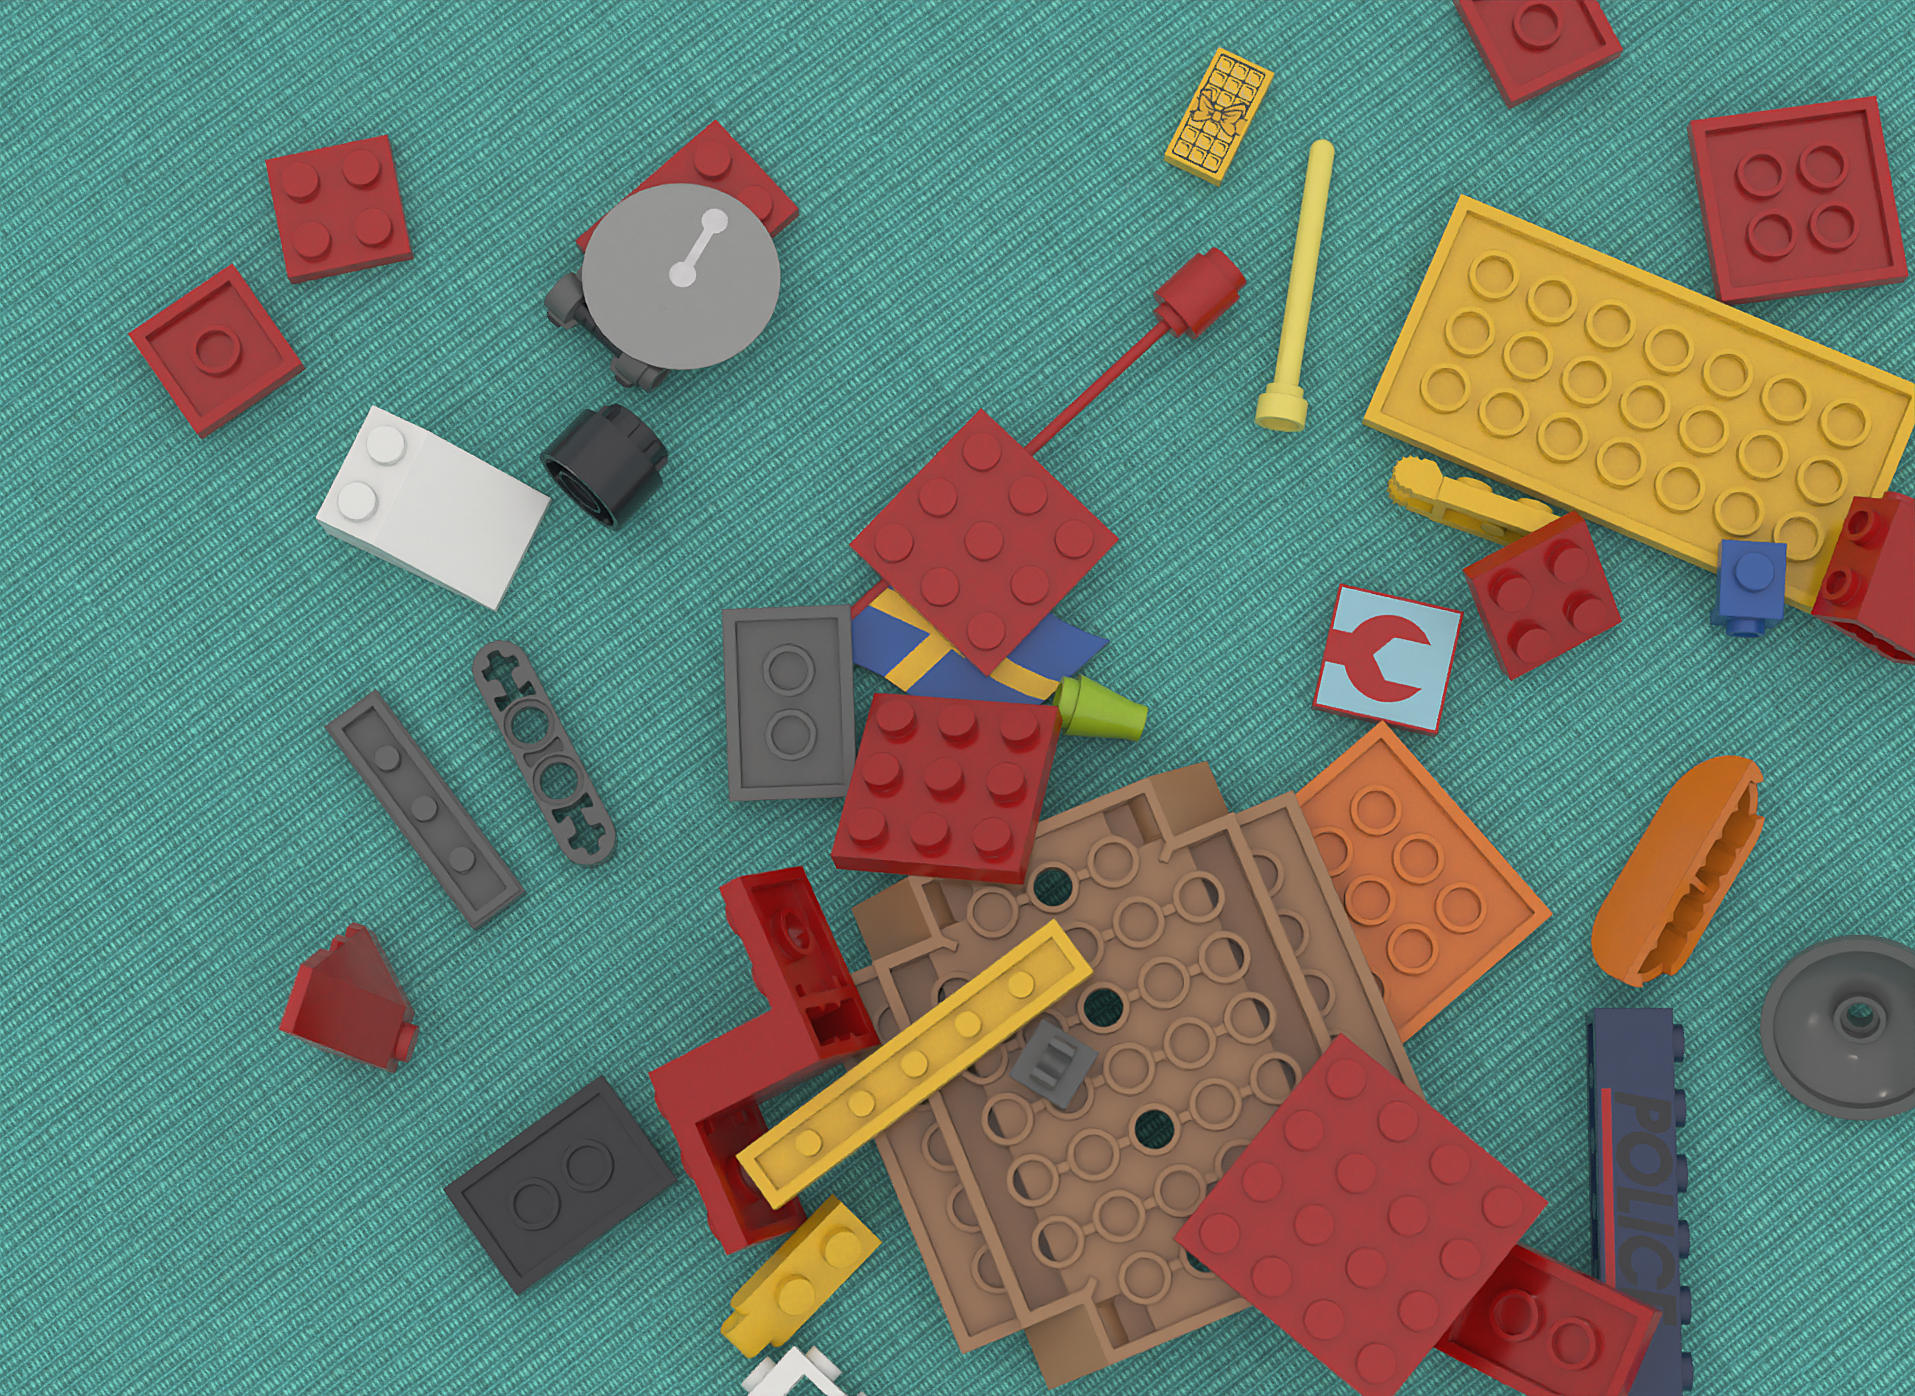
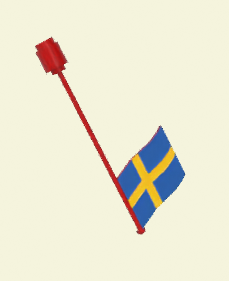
(915, 658)

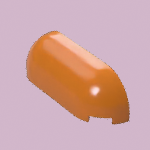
(1679, 871)

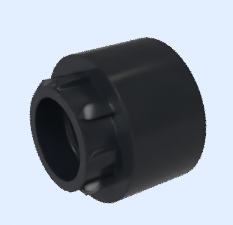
(607, 464)

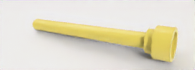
(1283, 403)

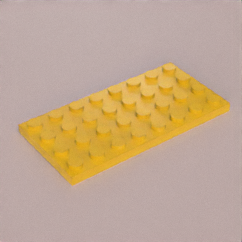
(1636, 399)

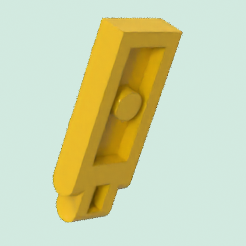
(798, 1278)

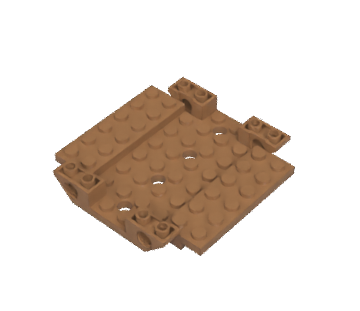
(1229, 995)

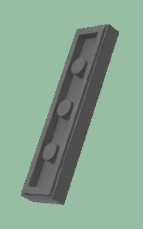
(425, 810)

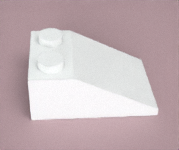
(432, 509)

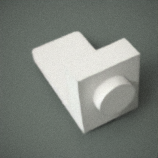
(781, 1378)

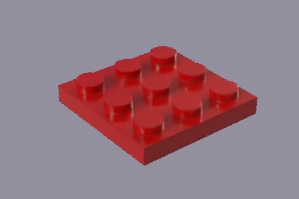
(1797, 201)
(983, 543)
(947, 788)

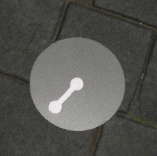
(681, 276)

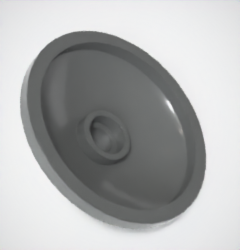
(1825, 1053)

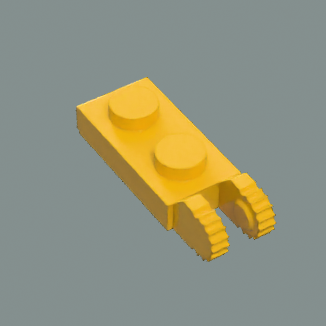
(1464, 503)

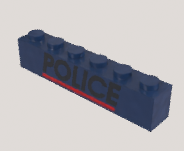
(1639, 1178)

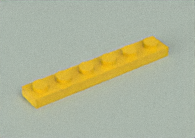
(915, 1064)

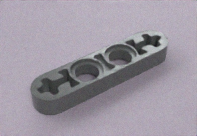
(540, 756)

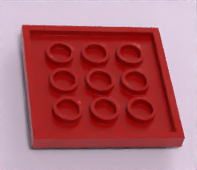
(1360, 1220)

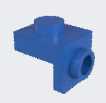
(1749, 587)

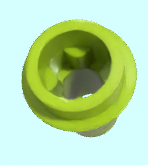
(1097, 711)

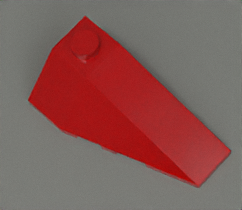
(352, 1003)

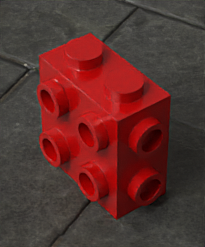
(1872, 577)

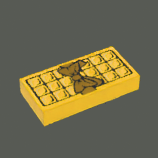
(1218, 116)

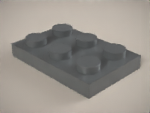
(789, 702)

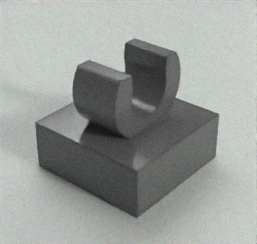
(1053, 1064)

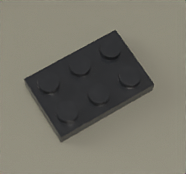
(560, 1185)

